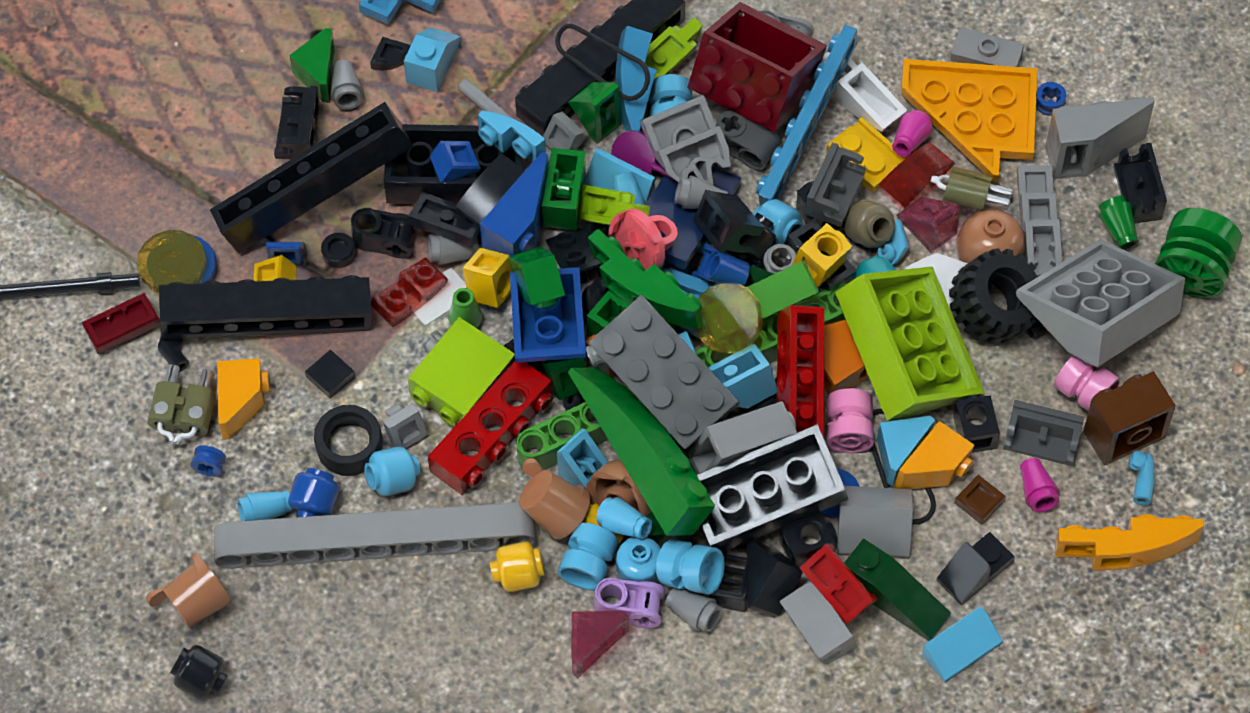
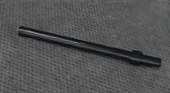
(102, 282)

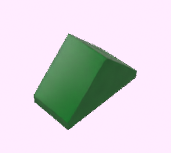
(314, 63)
(598, 109)

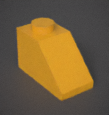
(240, 393)
(936, 460)

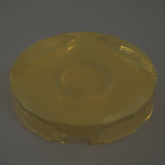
(171, 258)
(729, 317)

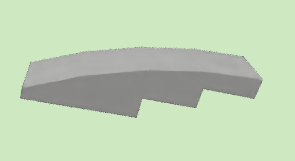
(1039, 217)

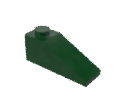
(897, 590)

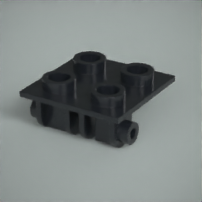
(574, 250)

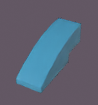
(631, 76)

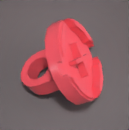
(641, 236)

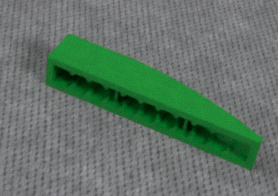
(647, 453)

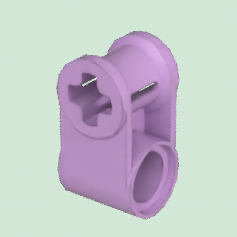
(632, 600)

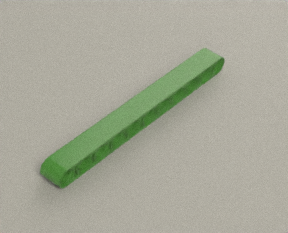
(544, 435)

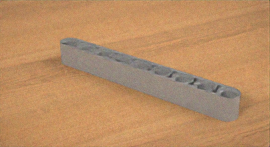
(371, 535)

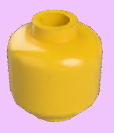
(517, 566)

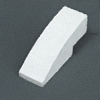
(866, 96)

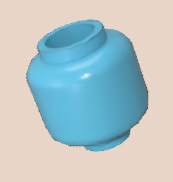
(785, 218)
(392, 471)
(637, 560)

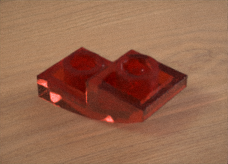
(915, 174)
(411, 291)

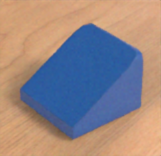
(454, 160)
(291, 250)

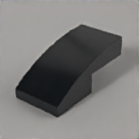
(489, 189)

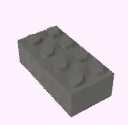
(663, 372)

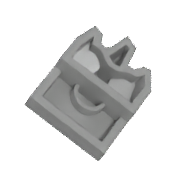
(687, 140)

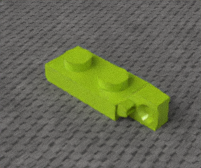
(673, 47)
(604, 204)

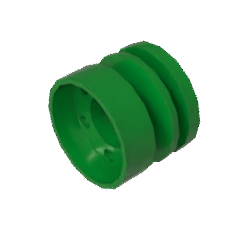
(1201, 250)

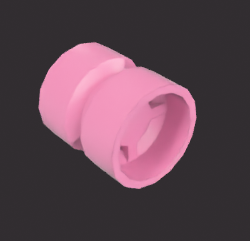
(1084, 380)
(850, 420)

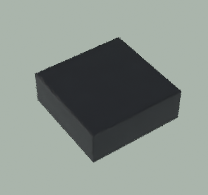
(330, 373)

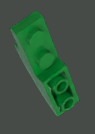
(630, 279)

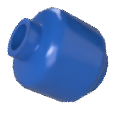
(313, 493)

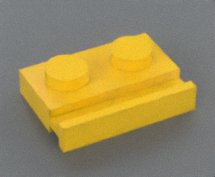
(874, 147)

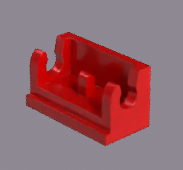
(837, 583)

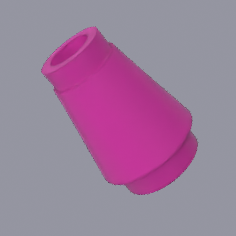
(912, 131)
(1038, 486)

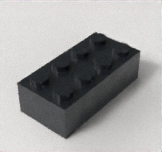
(414, 172)
(770, 489)

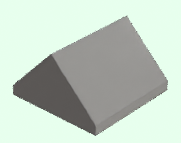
(878, 516)

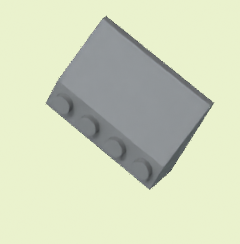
(1103, 300)

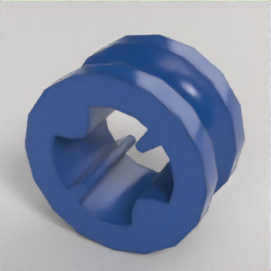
(1050, 90)
(208, 460)

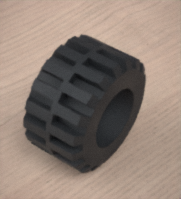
(975, 305)

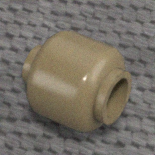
(869, 224)

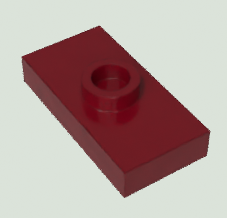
(121, 323)

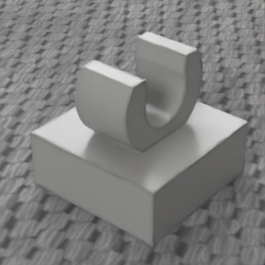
(564, 133)
(404, 425)

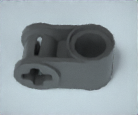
(748, 140)

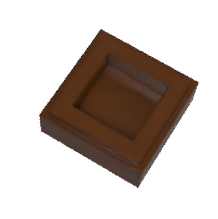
(980, 499)

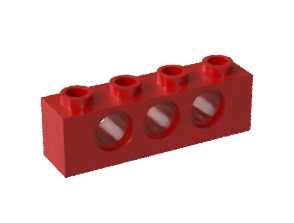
(801, 364)
(518, 383)

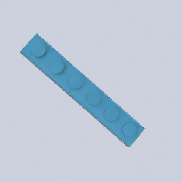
(812, 105)

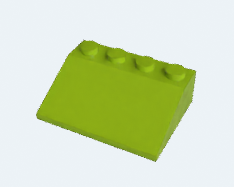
(908, 341)

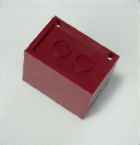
(755, 66)

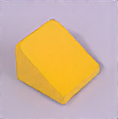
(274, 268)

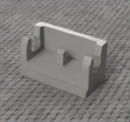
(818, 623)

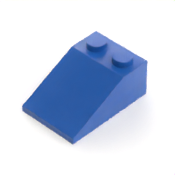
(517, 218)
(549, 331)

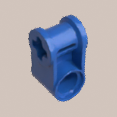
(721, 267)

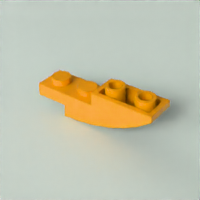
(1143, 543)

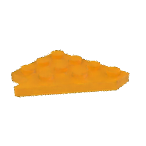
(977, 107)

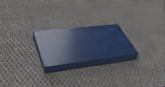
(689, 234)

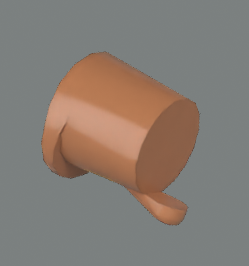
(552, 500)
(193, 593)

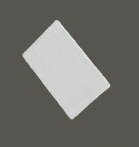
(442, 300)

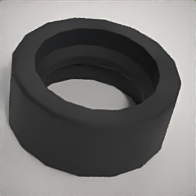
(337, 418)

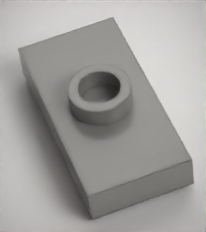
(985, 49)

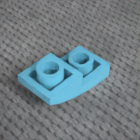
(508, 132)

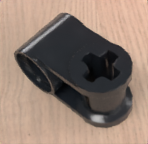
(385, 232)

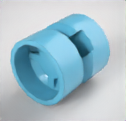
(669, 92)
(585, 561)
(689, 566)

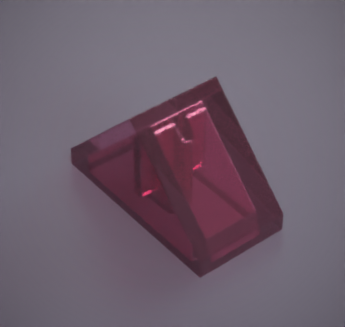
(931, 221)
(594, 635)

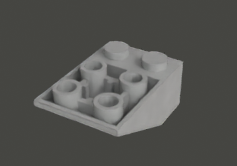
(1094, 134)

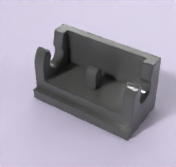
(835, 185)
(1043, 433)

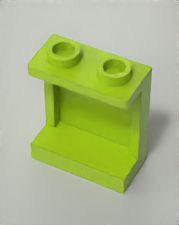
(458, 371)

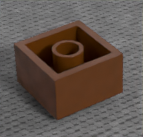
(1128, 417)

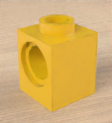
(819, 264)
(488, 277)

